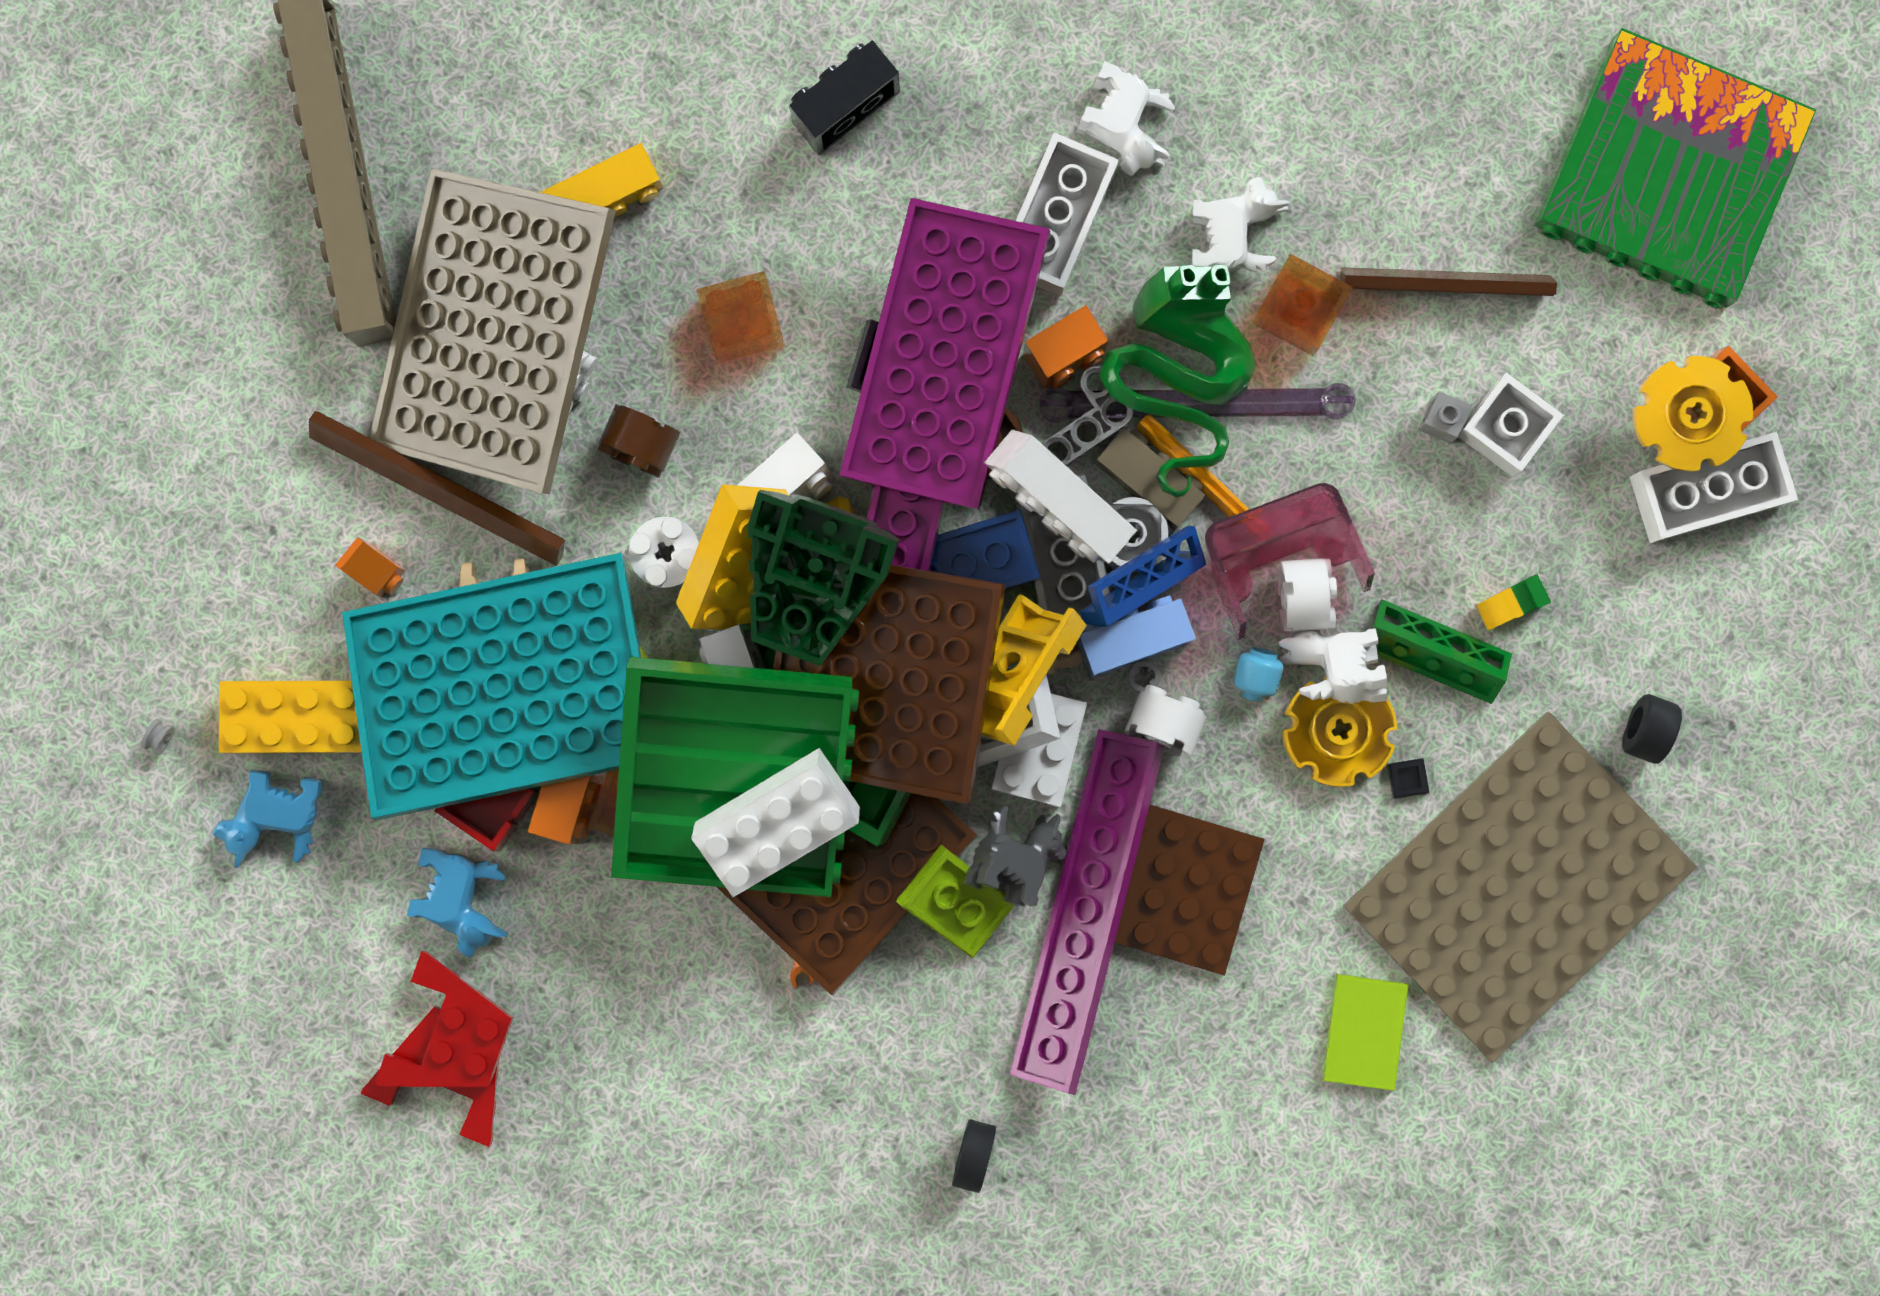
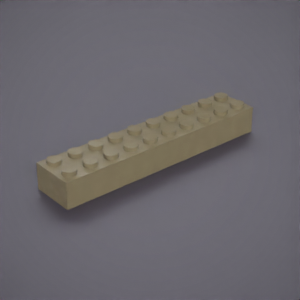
(337, 170)

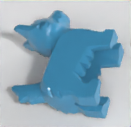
(271, 810)
(452, 897)

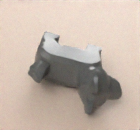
(1014, 863)

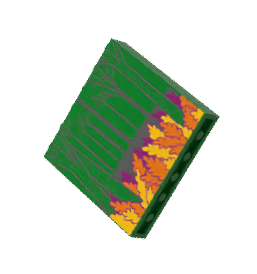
(1674, 169)

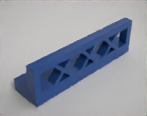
(1147, 585)

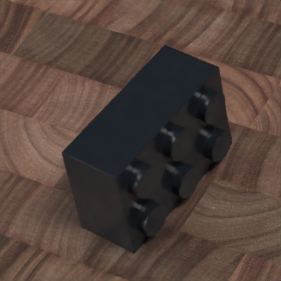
(844, 96)

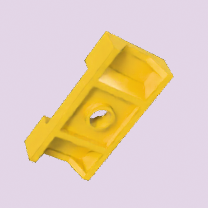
(1034, 641)

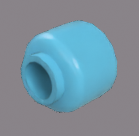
(1258, 674)

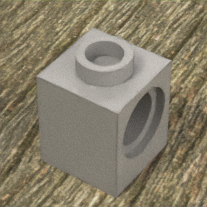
(1445, 417)

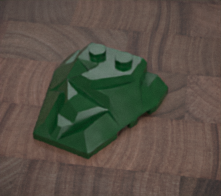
(811, 572)

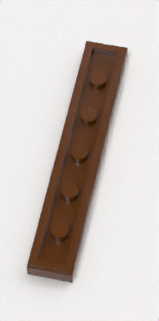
(1449, 281)

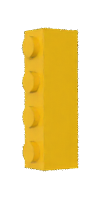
(613, 182)

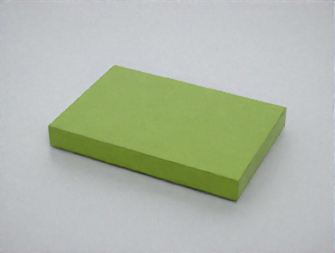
(951, 907)
(1365, 1032)

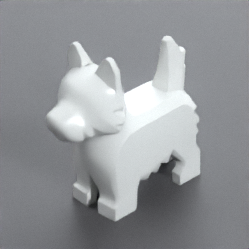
(1119, 117)
(1228, 223)
(1344, 661)

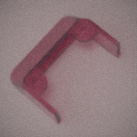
(1279, 529)

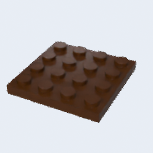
(1188, 889)

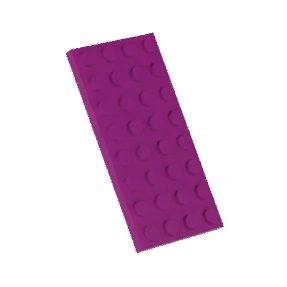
(945, 353)

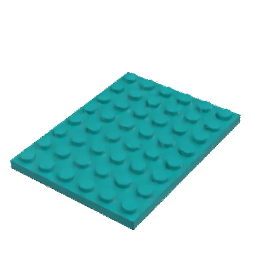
(492, 685)

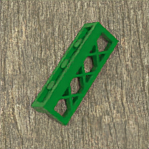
(1436, 656)

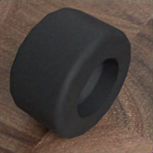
(1652, 729)

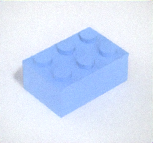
(1135, 637)

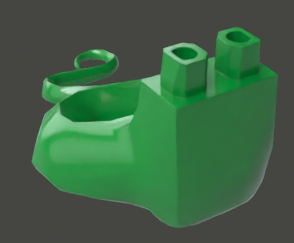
(1188, 309)

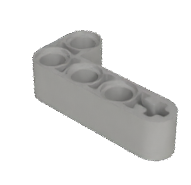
(1096, 416)

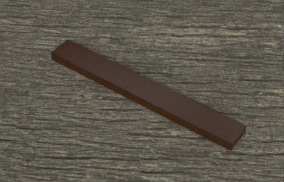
(436, 488)

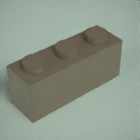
(1136, 469)

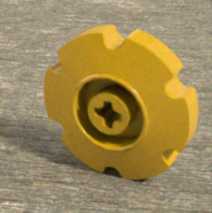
(1716, 399)
(1330, 757)

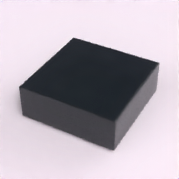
(1408, 778)

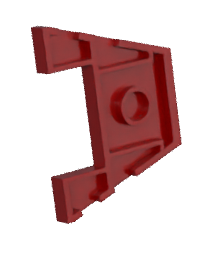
(463, 1041)
(480, 1118)

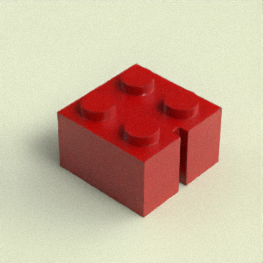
(492, 817)

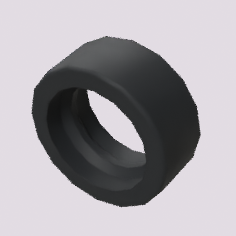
(974, 1156)

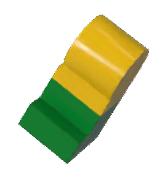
(1513, 602)

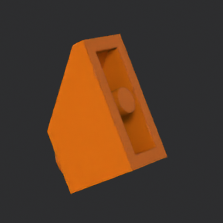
(371, 568)

